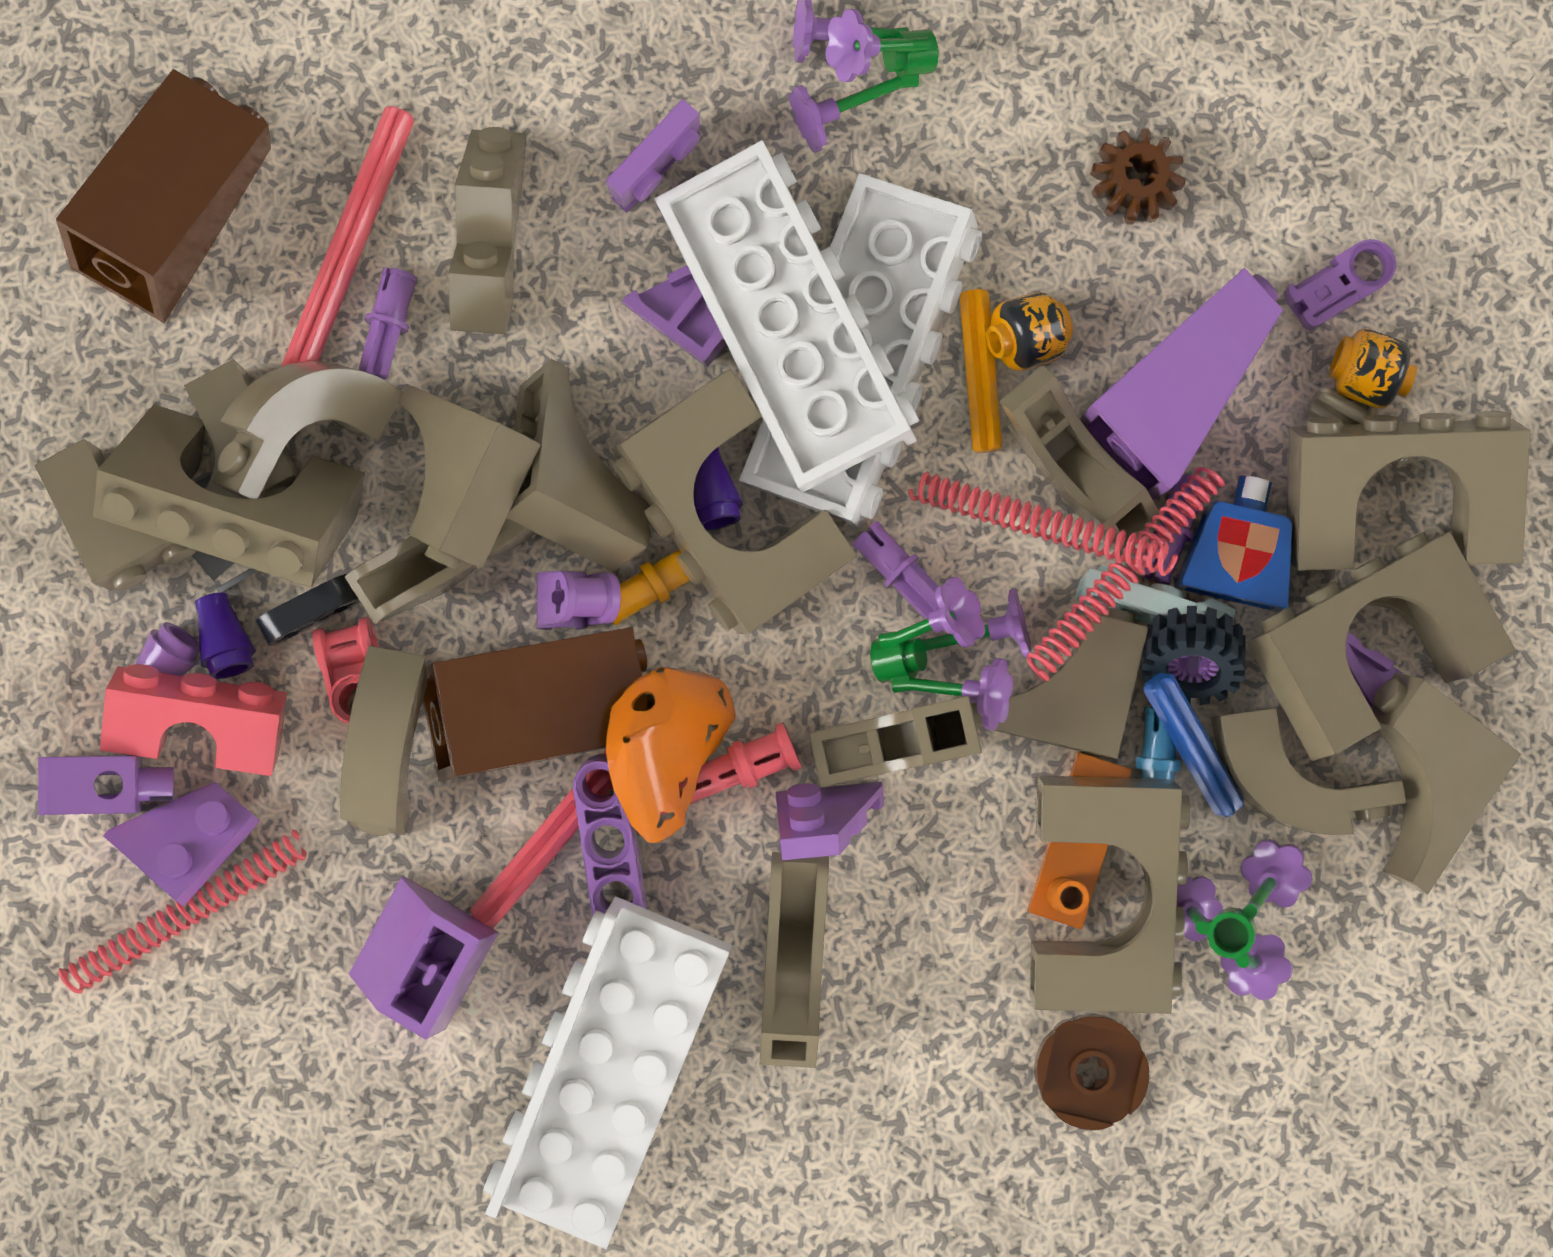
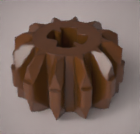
(1130, 193)

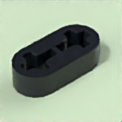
(307, 610)

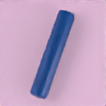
(1193, 744)

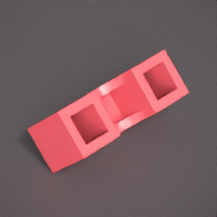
(241, 718)

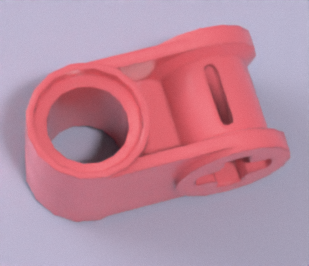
(343, 666)

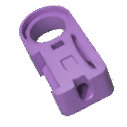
(1338, 287)

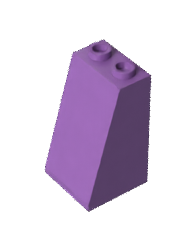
(1176, 392)

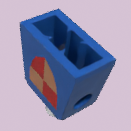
(1241, 550)

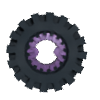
(1216, 648)

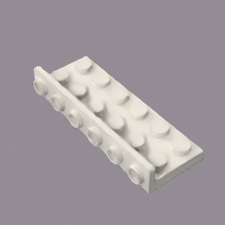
(904, 267)
(786, 315)
(606, 1071)

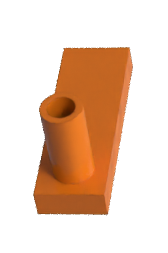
(1072, 869)

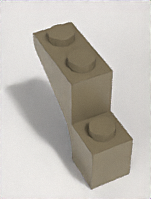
(486, 228)
(408, 578)
(794, 961)

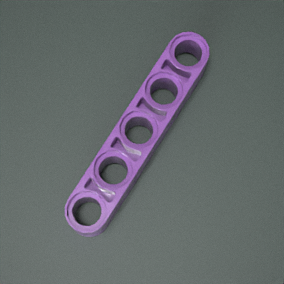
(604, 865)

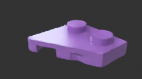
(680, 315)

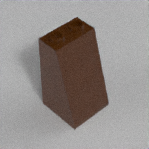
(163, 193)
(529, 701)

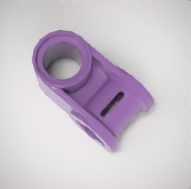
(576, 599)

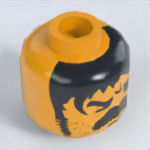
(1030, 331)
(1372, 368)

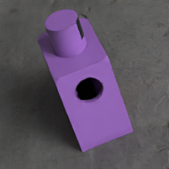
(68, 785)

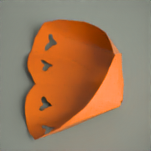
(664, 745)

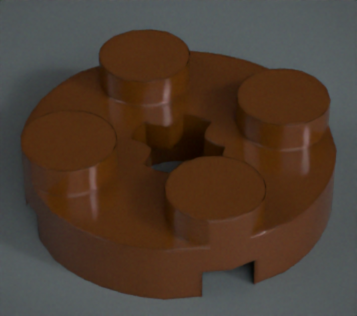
(1108, 1098)

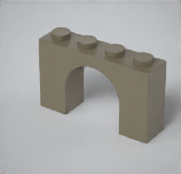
(1335, 462)
(664, 465)
(286, 535)
(122, 556)
(1307, 650)
(1137, 965)

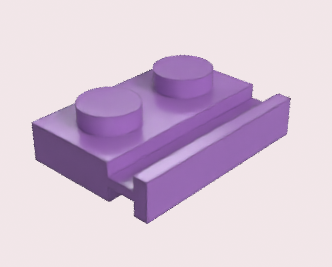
(644, 167)

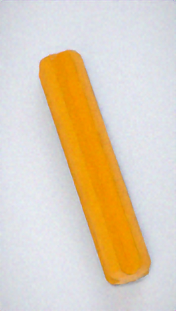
(980, 372)

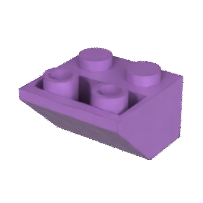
(421, 959)

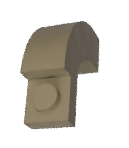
(286, 402)
(1073, 459)
(381, 741)
(896, 741)
(1258, 765)

